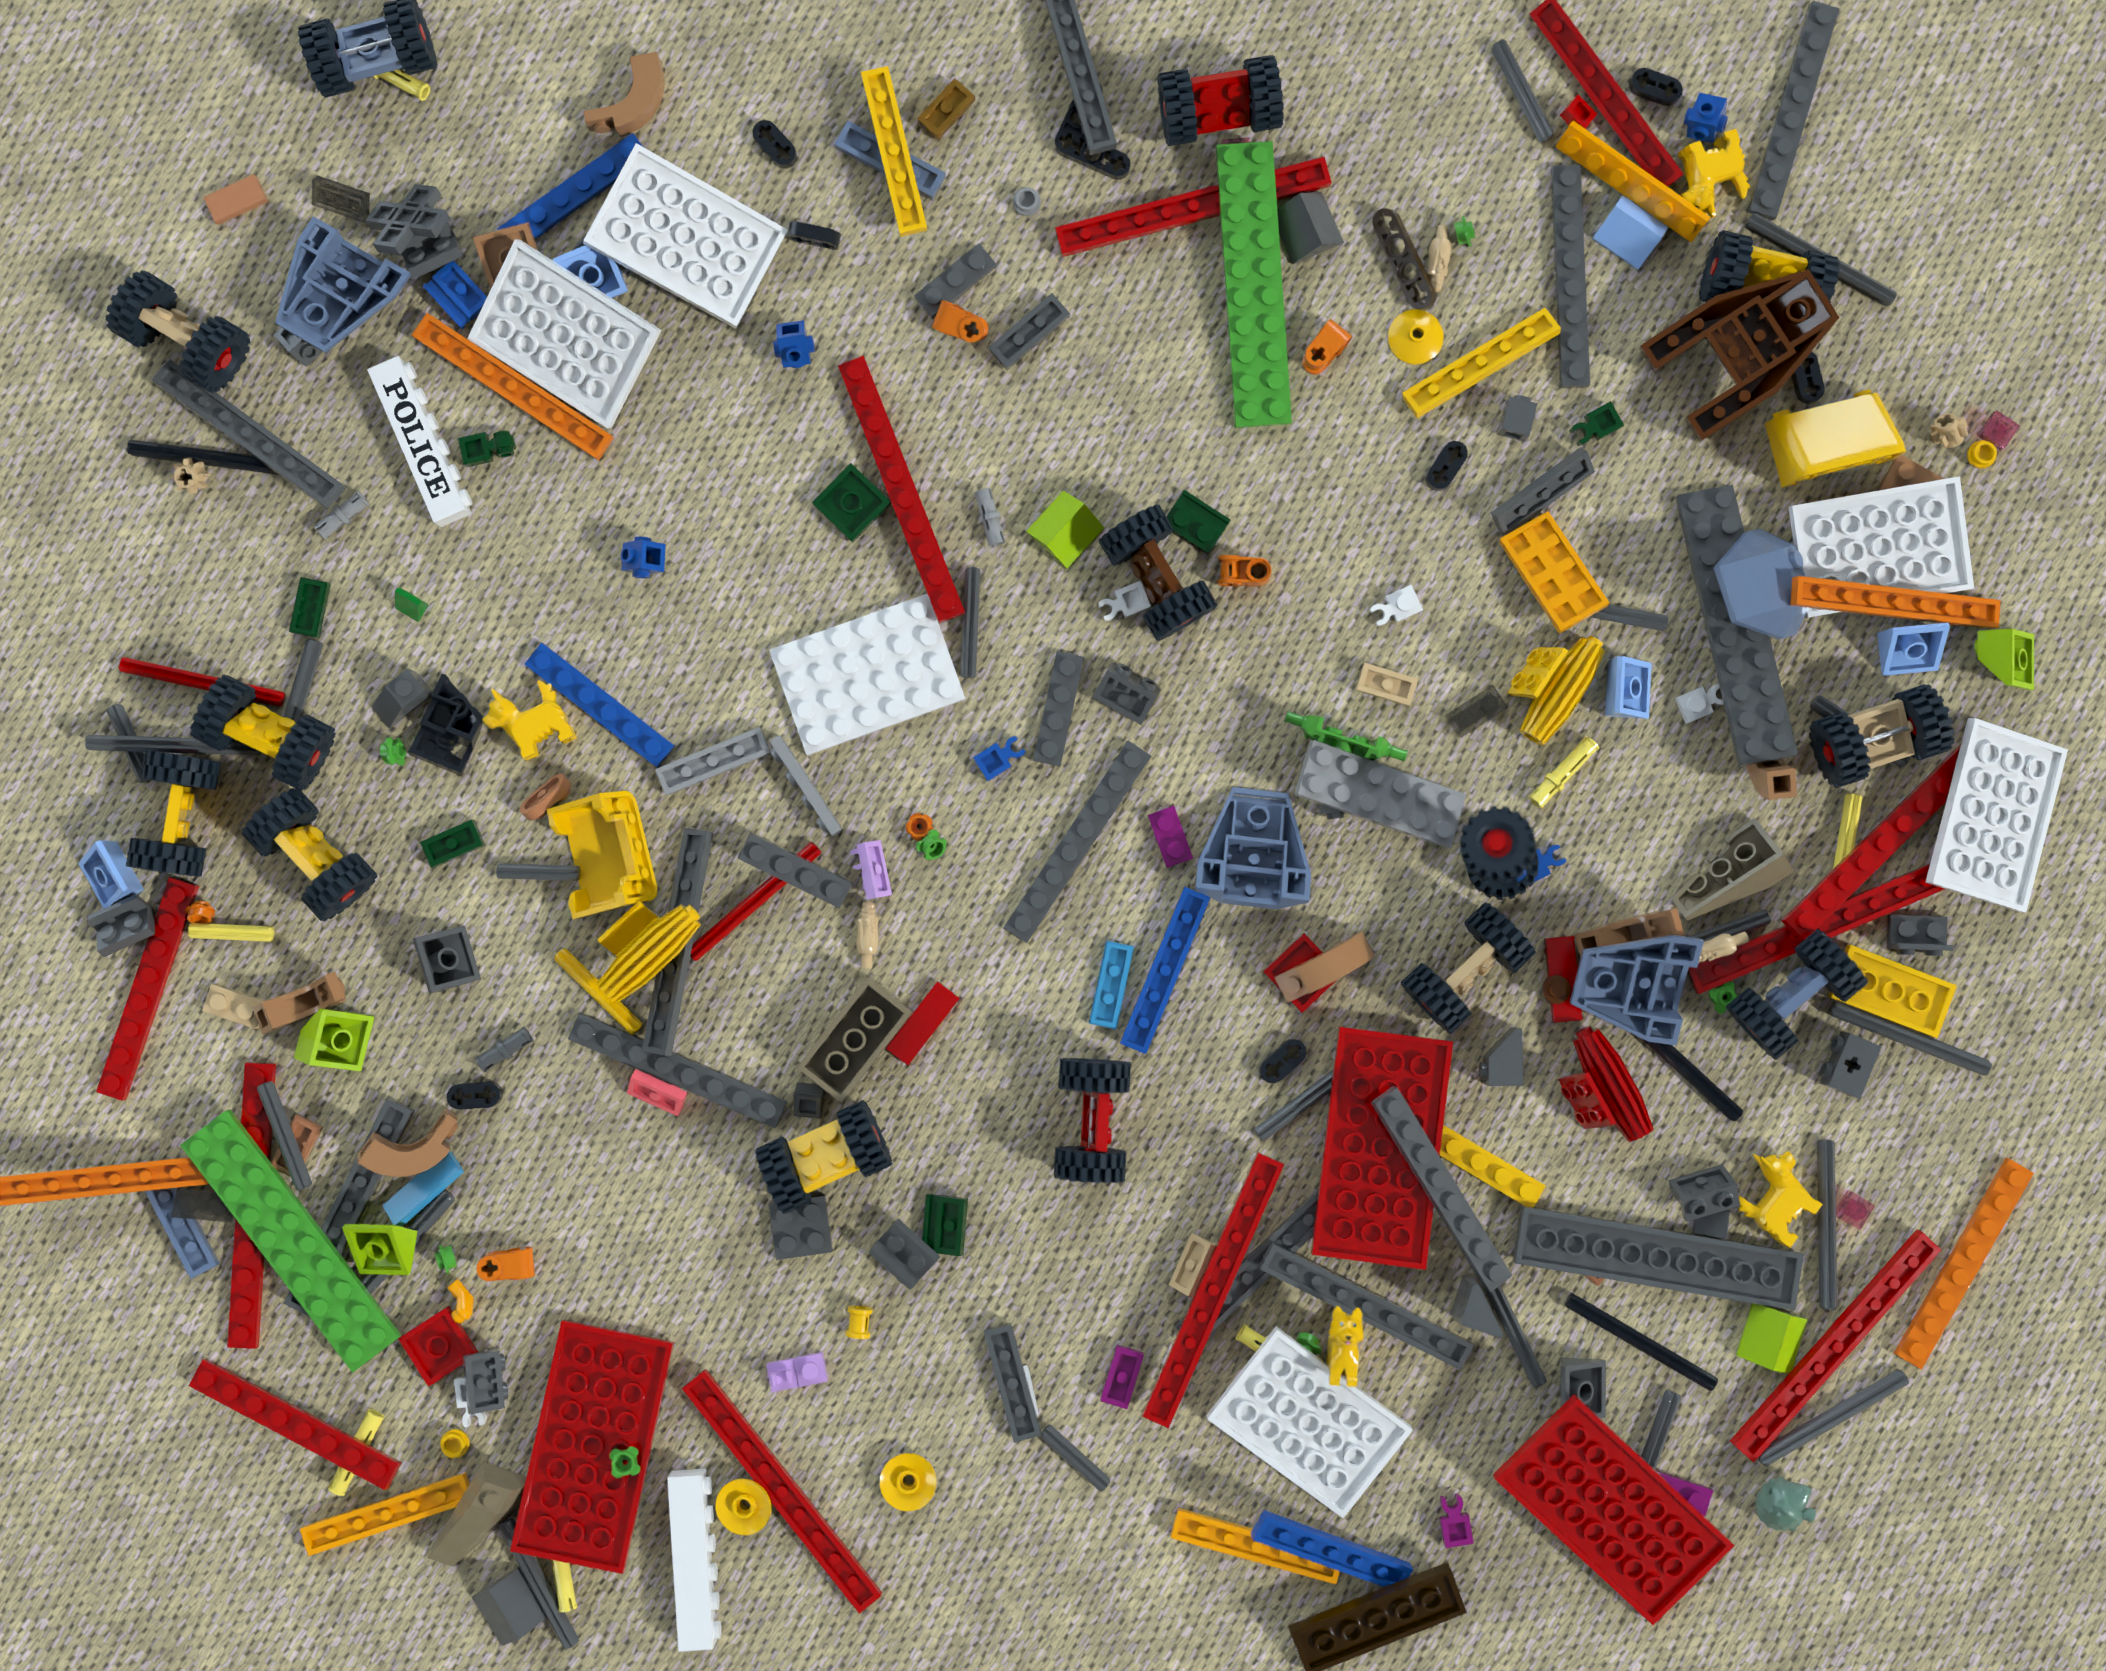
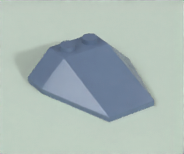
(334, 287)
(1758, 584)
(1255, 853)
(1637, 984)

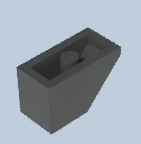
(401, 697)
(1504, 1061)

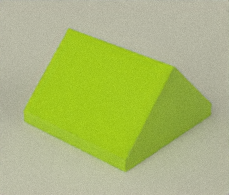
(1065, 529)
(381, 1248)
(1771, 1338)

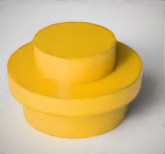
(1981, 454)
(454, 1443)

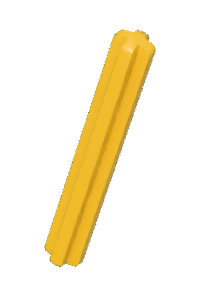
(589, 984)

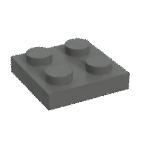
(802, 1230)

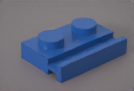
(456, 293)

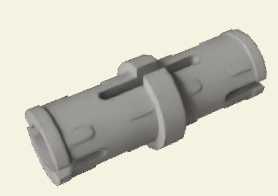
(341, 514)
(989, 517)

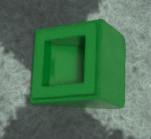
(409, 604)

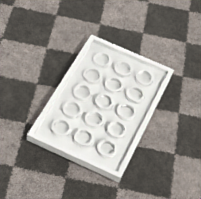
(685, 236)
(563, 334)
(1887, 538)
(867, 674)
(1996, 815)
(1310, 1431)

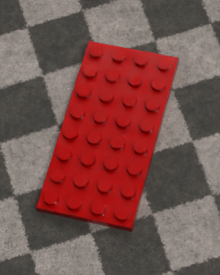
(1367, 1192)
(597, 1399)
(1613, 1509)

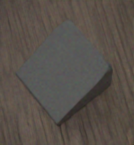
(808, 1100)
(1713, 1225)

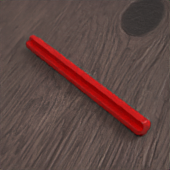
(191, 679)
(745, 908)

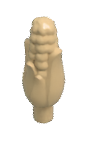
(1438, 257)
(867, 935)
(1722, 946)

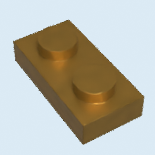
(946, 109)

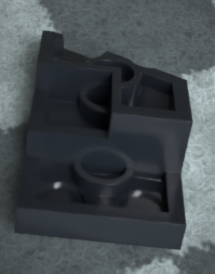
(446, 720)

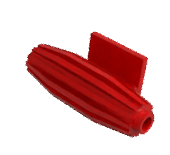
(1605, 1090)

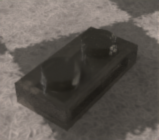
(340, 198)
(1476, 711)
(200, 1206)

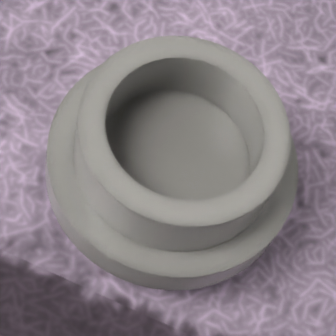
(1026, 201)

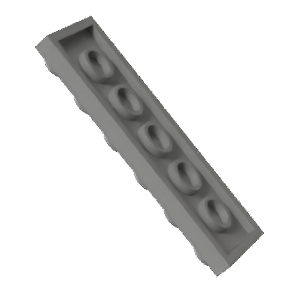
(1380, 794)

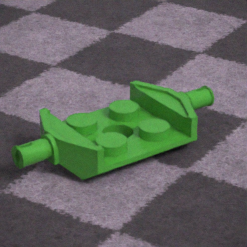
(1333, 737)

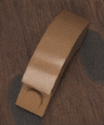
(638, 105)
(1773, 779)
(1632, 929)
(1325, 967)
(300, 1004)
(409, 1159)

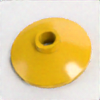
(1409, 348)
(908, 1496)
(735, 1515)

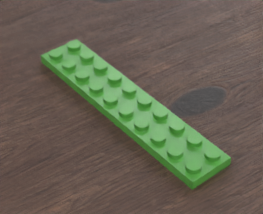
(1253, 284)
(290, 1240)

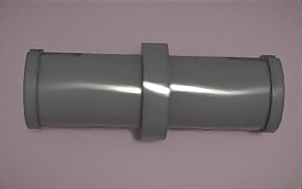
(504, 1049)

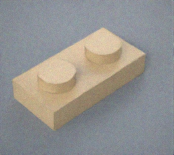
(1386, 684)
(231, 1005)
(1192, 1265)

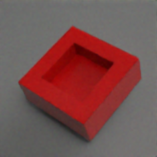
(1578, 111)

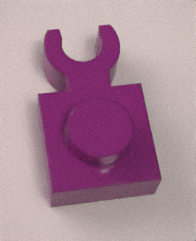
(1455, 1525)

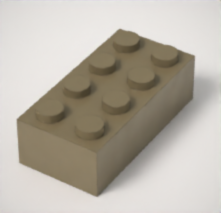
(855, 1039)

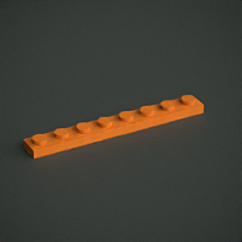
(512, 386)
(1895, 602)
(99, 1181)
(1963, 1263)

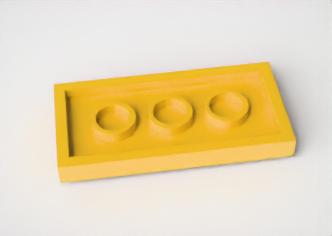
(1900, 993)

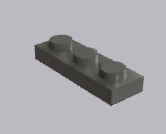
(956, 279)
(1029, 331)

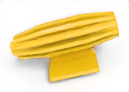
(1556, 684)
(643, 946)

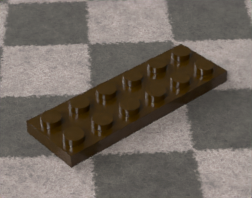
(1377, 1618)

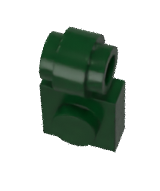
(478, 449)

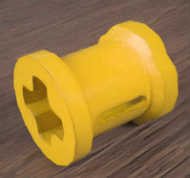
(858, 1322)

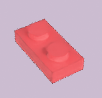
(656, 1092)

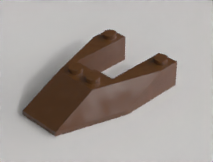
(1757, 336)

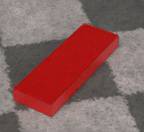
(1562, 962)
(922, 1023)

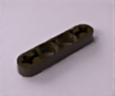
(1400, 261)

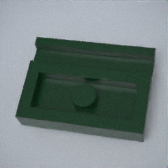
(1197, 522)
(945, 1224)

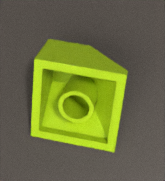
(2008, 656)
(335, 1040)

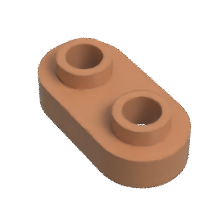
(552, 791)

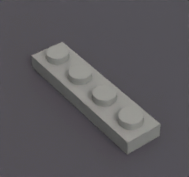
(713, 761)
(811, 796)

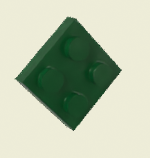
(851, 502)

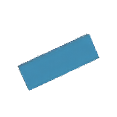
(1111, 984)
(422, 1190)

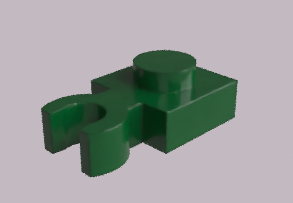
(1599, 423)

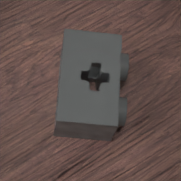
(1861, 1055)

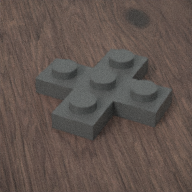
(410, 218)

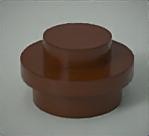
(1556, 989)

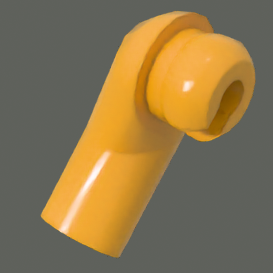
(464, 1304)

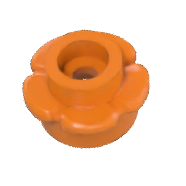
(915, 819)
(200, 912)

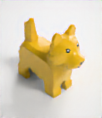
(1711, 167)
(532, 725)
(1783, 1199)
(1343, 1346)

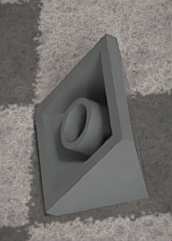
(1307, 226)
(446, 959)
(1473, 1310)
(1586, 1380)
(510, 1607)

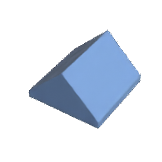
(1630, 232)
(594, 269)
(1912, 648)
(1628, 688)
(108, 874)

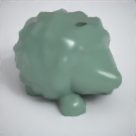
(1783, 1504)

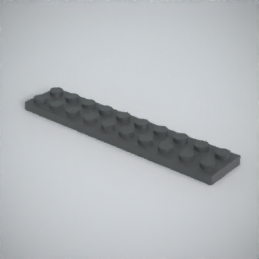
(1740, 655)
(1658, 1257)

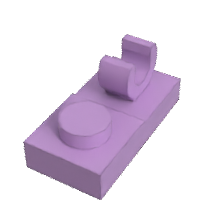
(874, 869)
(797, 1372)

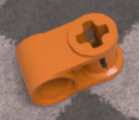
(956, 320)
(1328, 345)
(1241, 571)
(511, 1264)

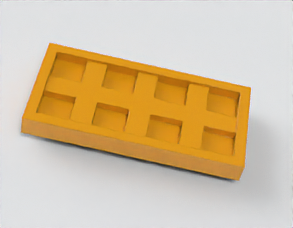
(1554, 572)

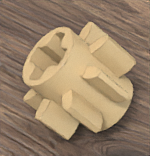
(1949, 430)
(182, 473)

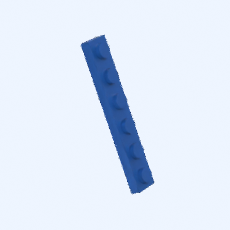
(575, 190)
(599, 705)
(1165, 970)
(1329, 1550)

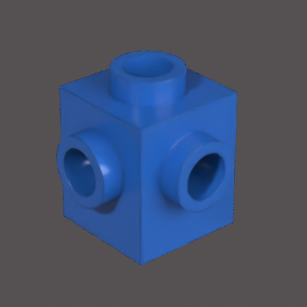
(1706, 118)
(793, 344)
(643, 557)

